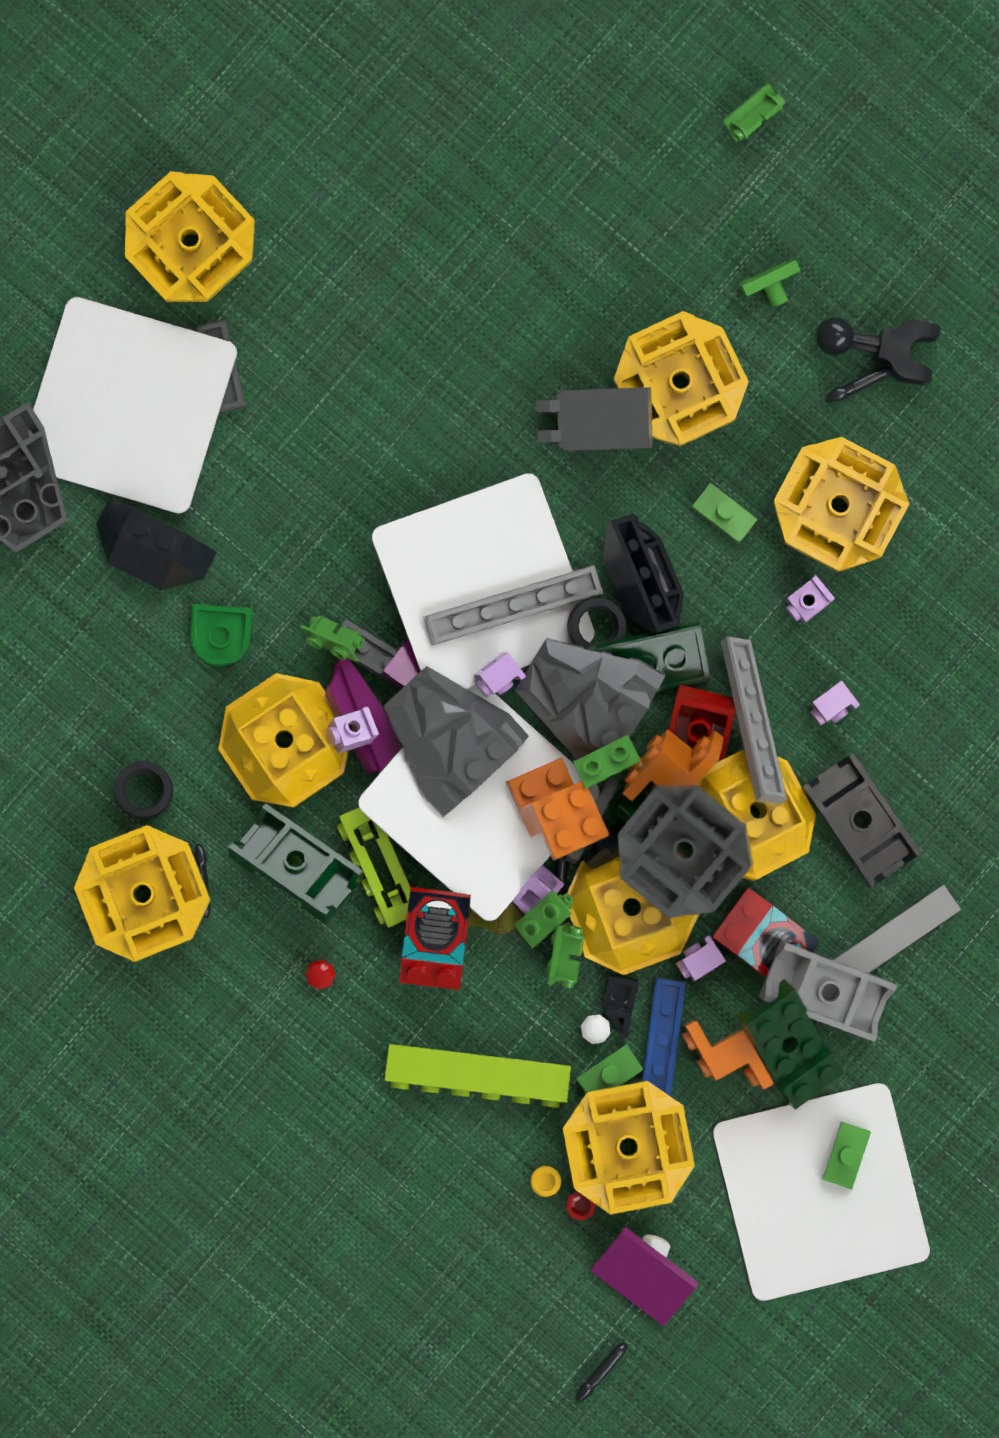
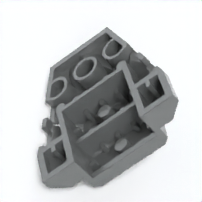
(28, 483)
(587, 694)
(450, 737)

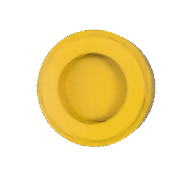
(545, 1181)

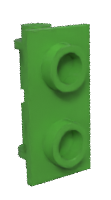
(752, 112)
(322, 634)
(607, 761)
(544, 917)
(561, 967)

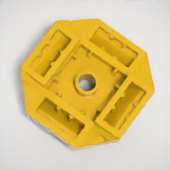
(181, 207)
(699, 353)
(844, 472)
(251, 749)
(782, 829)
(109, 887)
(614, 937)
(635, 1180)

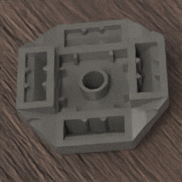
(665, 873)

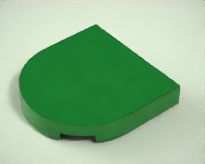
(220, 633)

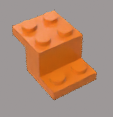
(673, 762)
(557, 808)
(726, 1055)

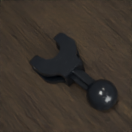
(890, 348)

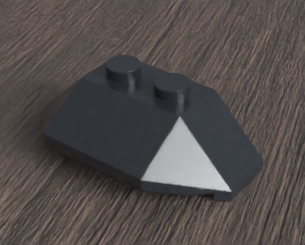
(151, 547)
(642, 574)

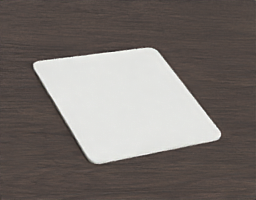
(132, 403)
(469, 553)
(483, 840)
(806, 1229)

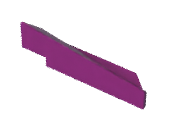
(350, 694)

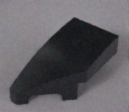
(606, 848)
(619, 1001)

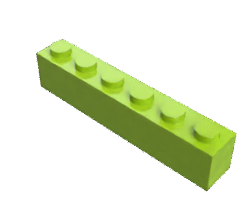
(477, 1073)

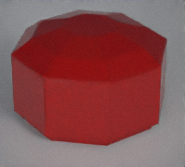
(320, 974)
(579, 1206)

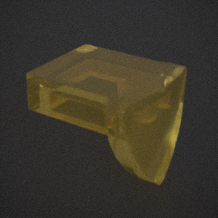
(499, 926)

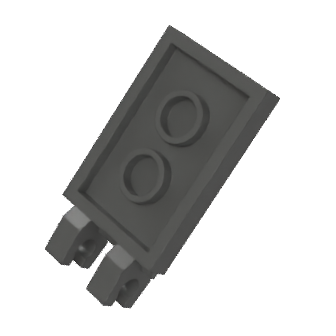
(600, 419)

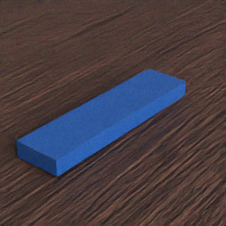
(663, 1033)

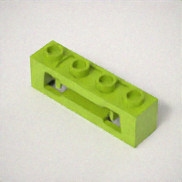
(358, 820)

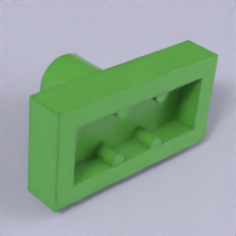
(770, 282)
(724, 513)
(611, 1071)
(846, 1155)

